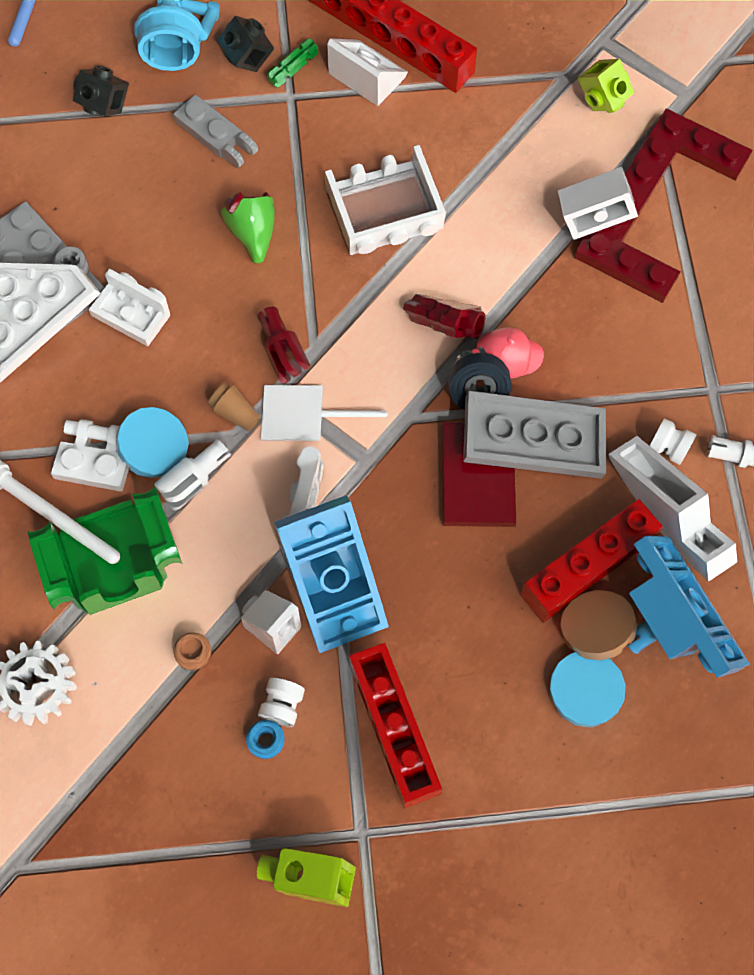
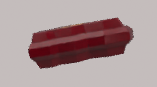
(446, 316)

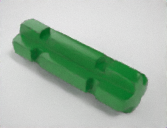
(292, 63)

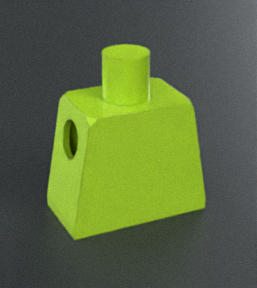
(323, 877)

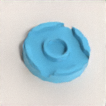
(151, 442)
(587, 690)

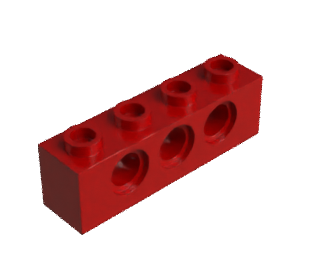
(589, 561)
(395, 725)

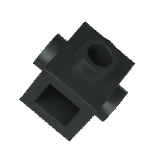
(245, 43)
(100, 91)

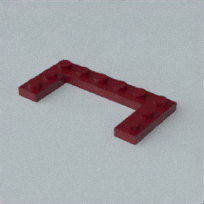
(670, 136)

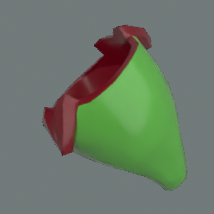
(251, 222)

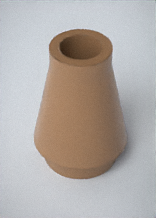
(233, 406)

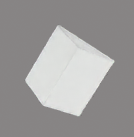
(363, 69)

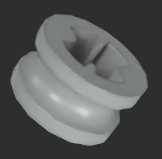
(69, 254)

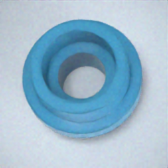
(265, 727)

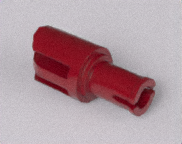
(282, 346)

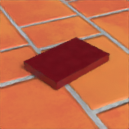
(472, 491)

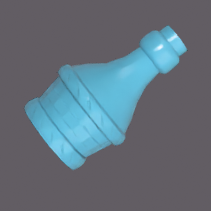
(171, 34)

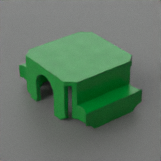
(79, 575)

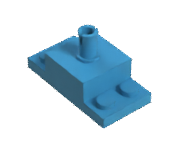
(331, 573)
(680, 611)

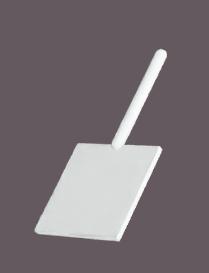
(297, 413)

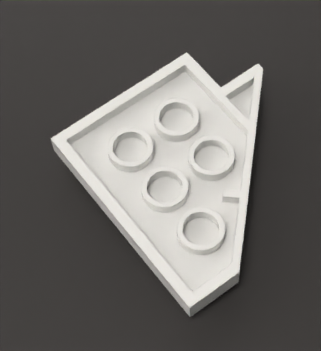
(36, 305)

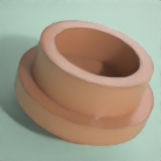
(192, 651)

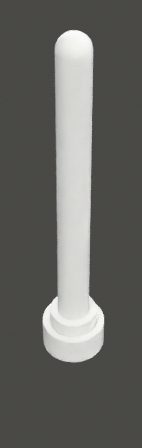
(56, 517)

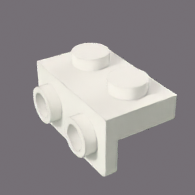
(131, 307)

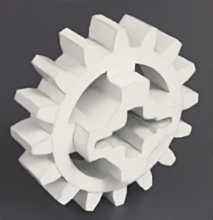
(32, 699)

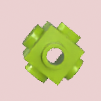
(606, 85)

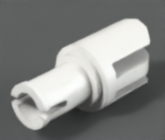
(191, 475)

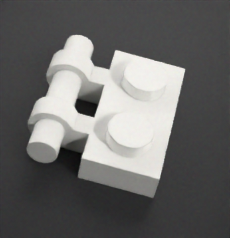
(87, 464)

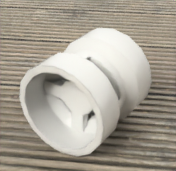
(672, 441)
(281, 702)

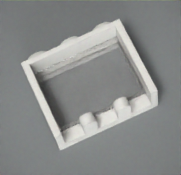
(386, 203)

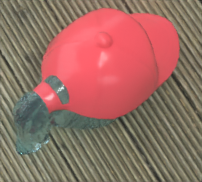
(512, 347)

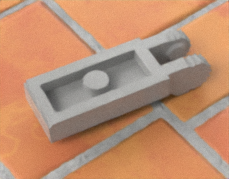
(214, 130)

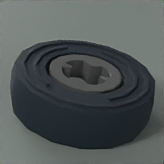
(478, 367)

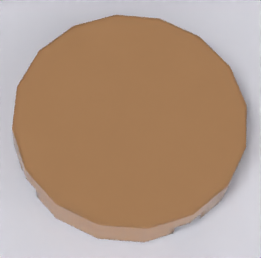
(598, 624)

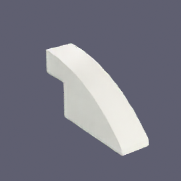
(677, 505)

